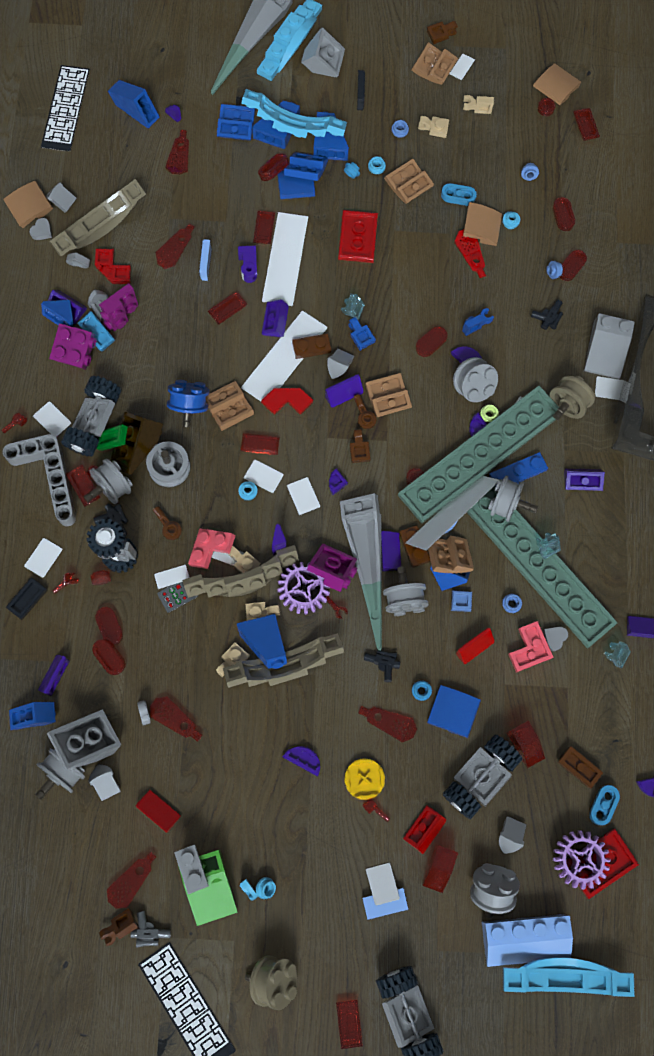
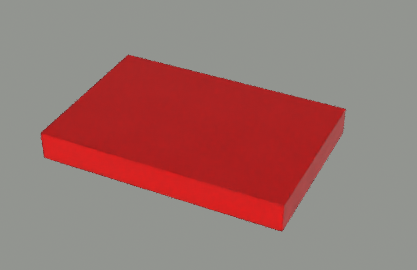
(358, 236)
(621, 862)

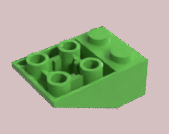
(216, 899)

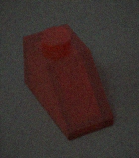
(527, 744)
(440, 868)

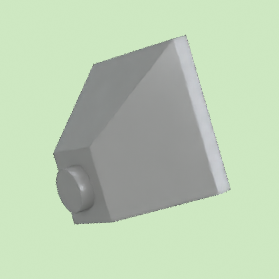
(323, 54)

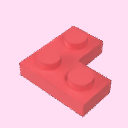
(206, 543)
(535, 650)

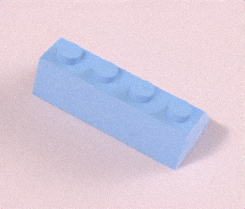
(527, 939)

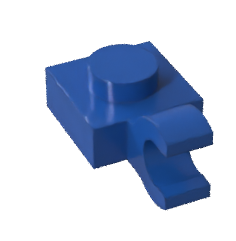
(475, 323)
(361, 335)

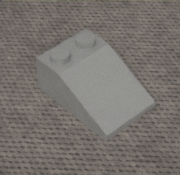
(608, 346)
(84, 740)

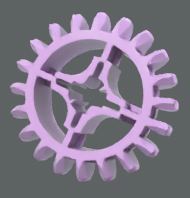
(297, 572)
(587, 851)

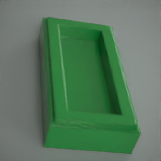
(112, 438)

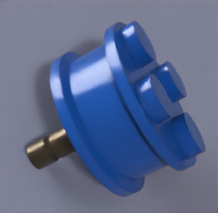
(187, 399)

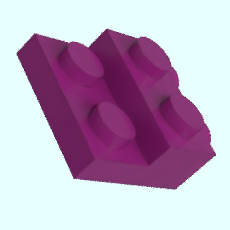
(117, 307)
(73, 346)
(334, 567)

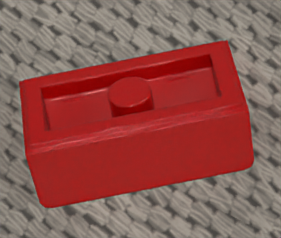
(475, 646)
(158, 811)
(425, 829)

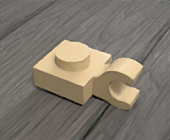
(481, 104)
(436, 126)
(243, 562)
(259, 610)
(231, 657)

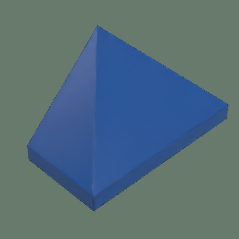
(58, 312)
(450, 580)

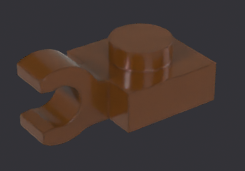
(441, 32)
(359, 450)
(121, 926)

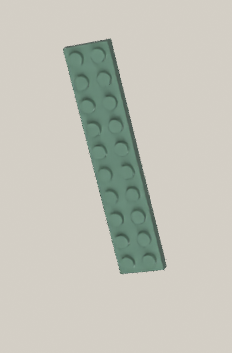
(479, 454)
(547, 576)

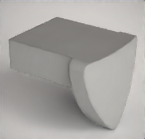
(61, 197)
(95, 299)
(339, 363)
(104, 782)
(512, 835)

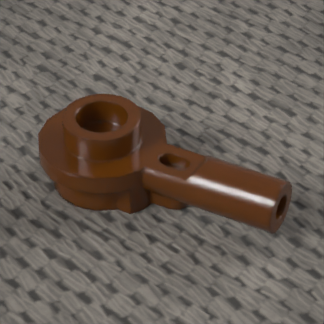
(366, 418)
(171, 529)

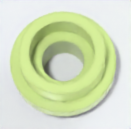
(489, 408)

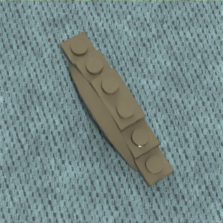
(99, 220)
(245, 582)
(298, 661)

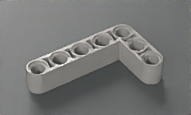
(53, 472)

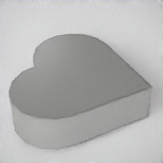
(41, 230)
(76, 259)
(555, 637)
(144, 714)

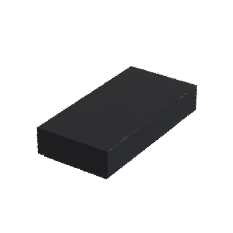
(361, 90)
(26, 598)

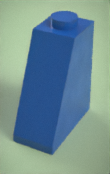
(134, 102)
(264, 130)
(331, 146)
(264, 640)

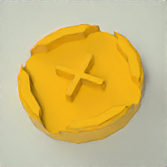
(364, 779)

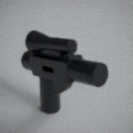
(549, 317)
(115, 514)
(386, 662)

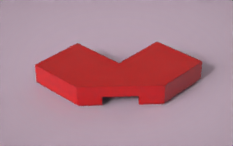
(114, 273)
(293, 396)

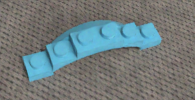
(289, 38)
(290, 122)
(568, 976)

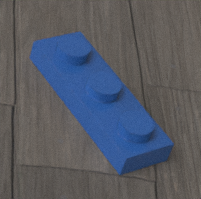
(522, 469)

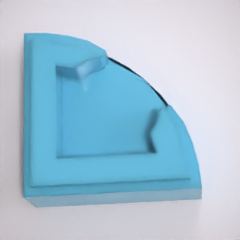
(246, 887)

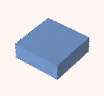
(461, 601)

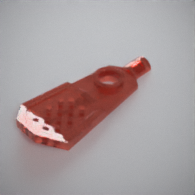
(178, 157)
(173, 244)
(175, 720)
(387, 721)
(132, 879)

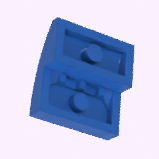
(236, 122)
(306, 166)
(295, 187)
(454, 711)

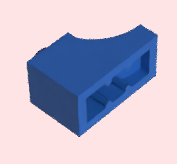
(32, 715)

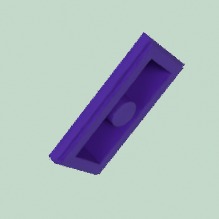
(76, 307)
(275, 318)
(344, 391)
(584, 479)
(279, 540)
(390, 551)
(640, 627)
(54, 675)

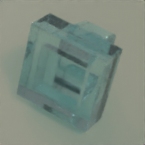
(353, 306)
(549, 545)
(620, 654)

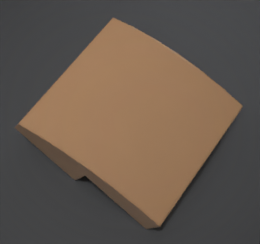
(434, 64)
(557, 84)
(409, 181)
(28, 203)
(482, 223)
(388, 395)
(228, 406)
(451, 556)

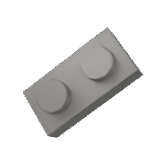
(191, 869)

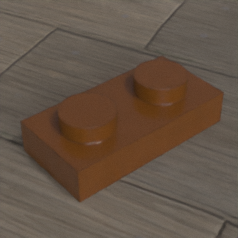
(311, 346)
(415, 555)
(580, 767)

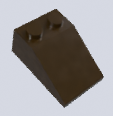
(140, 440)

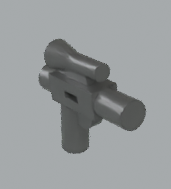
(146, 932)

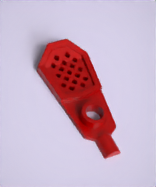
(471, 253)

